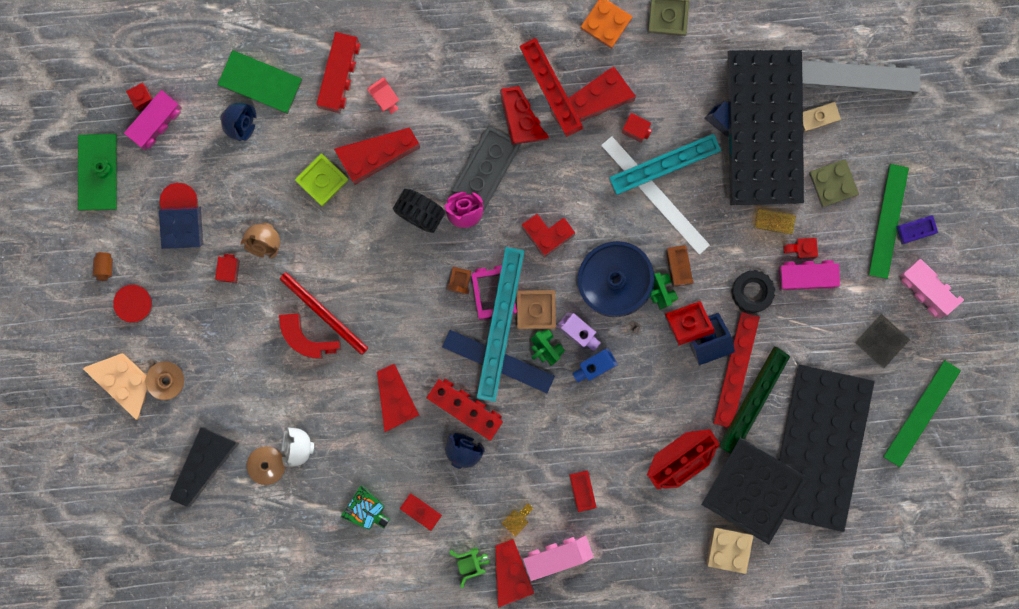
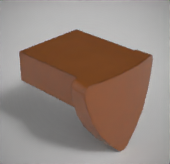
(459, 281)

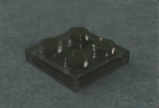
(882, 341)

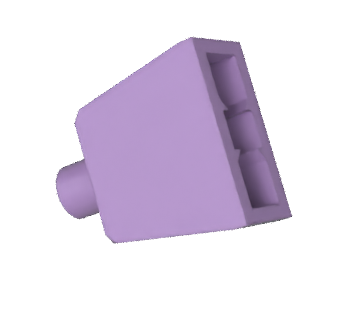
(572, 326)

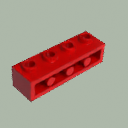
(338, 72)
(464, 409)

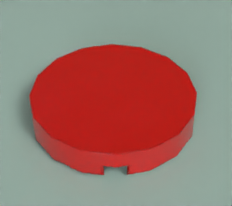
(177, 196)
(132, 303)

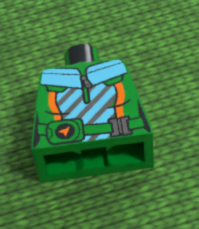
(365, 510)

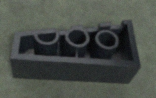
(203, 462)

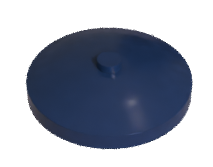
(616, 279)

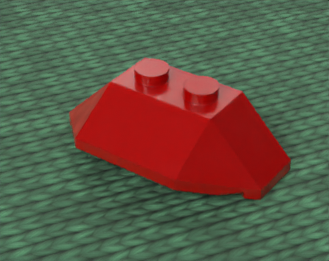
(682, 459)

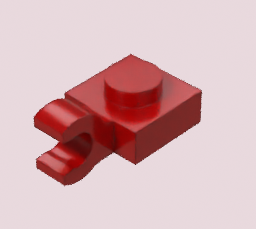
(804, 248)

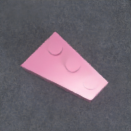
(930, 289)
(558, 558)

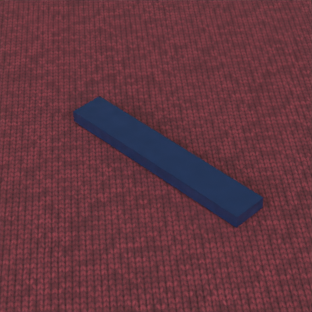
(511, 367)

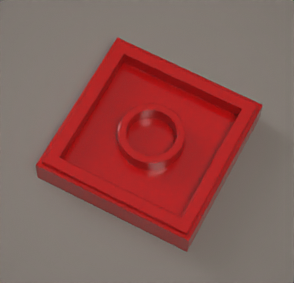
(689, 323)

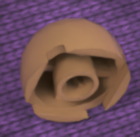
(261, 240)

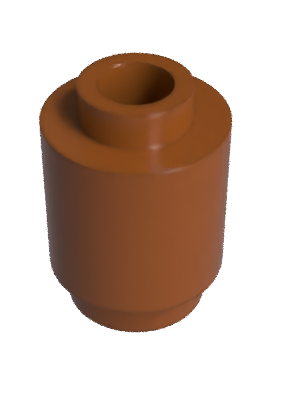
(102, 266)

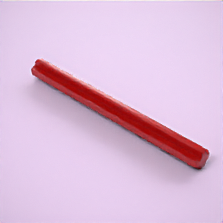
(323, 313)

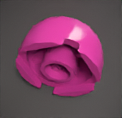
(464, 209)

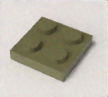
(669, 17)
(834, 183)

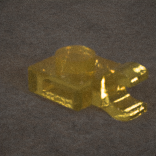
(516, 521)

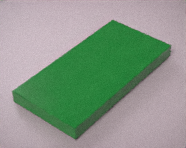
(260, 82)
(93, 191)

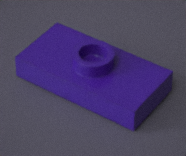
(917, 229)

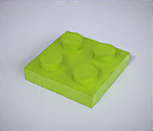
(321, 180)

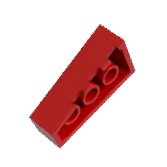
(601, 95)
(374, 154)

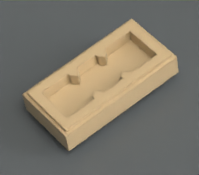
(820, 116)

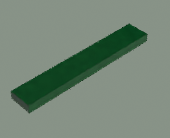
(755, 399)

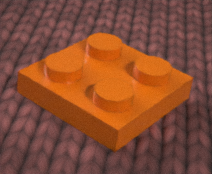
(606, 22)

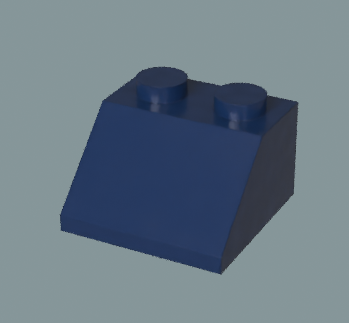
(713, 345)

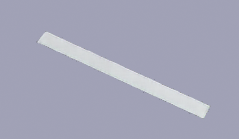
(658, 198)

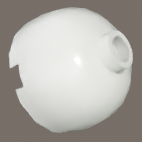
(296, 447)

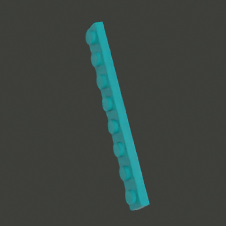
(500, 324)

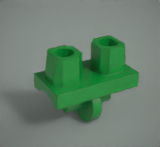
(660, 294)
(544, 350)

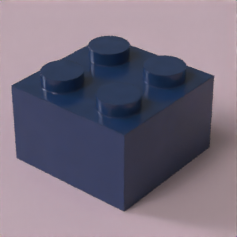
(181, 227)

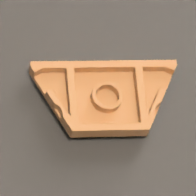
(122, 381)

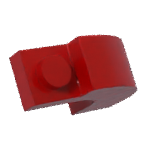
(291, 330)

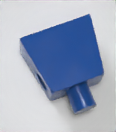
(603, 362)

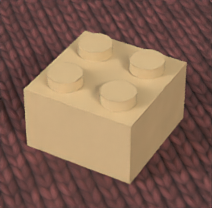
(729, 550)

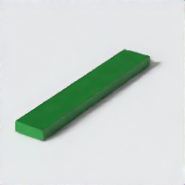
(888, 221)
(921, 413)

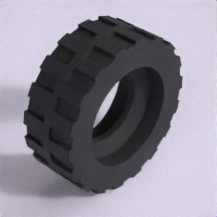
(767, 287)

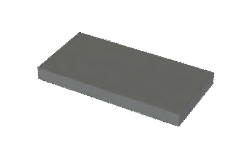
(487, 165)

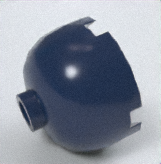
(238, 121)
(462, 451)

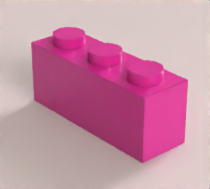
(153, 120)
(809, 275)

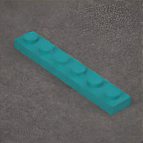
(665, 164)

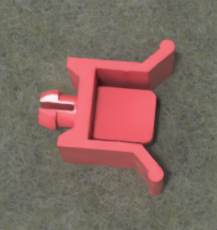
(384, 95)

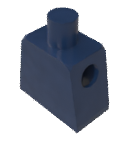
(719, 117)

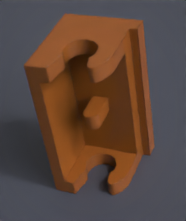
(679, 266)

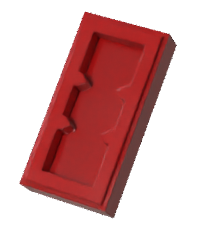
(582, 491)
(420, 512)

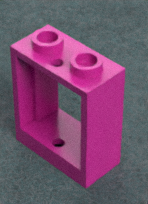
(481, 273)

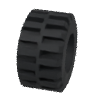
(419, 210)

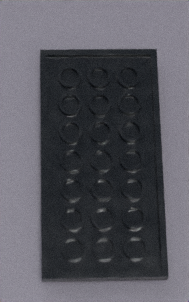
(765, 127)
(825, 443)

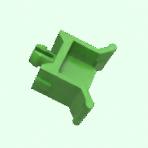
(470, 563)

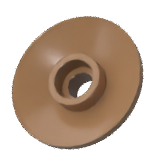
(155, 378)
(272, 473)

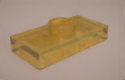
(775, 221)

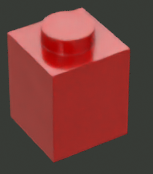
(140, 96)
(637, 128)
(227, 269)

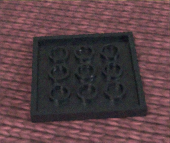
(754, 491)

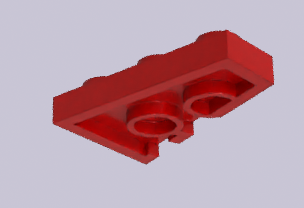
(520, 119)
(395, 398)
(511, 574)

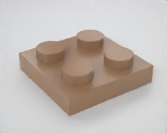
(536, 309)

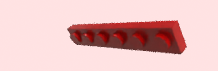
(551, 87)
(736, 369)

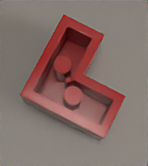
(547, 239)

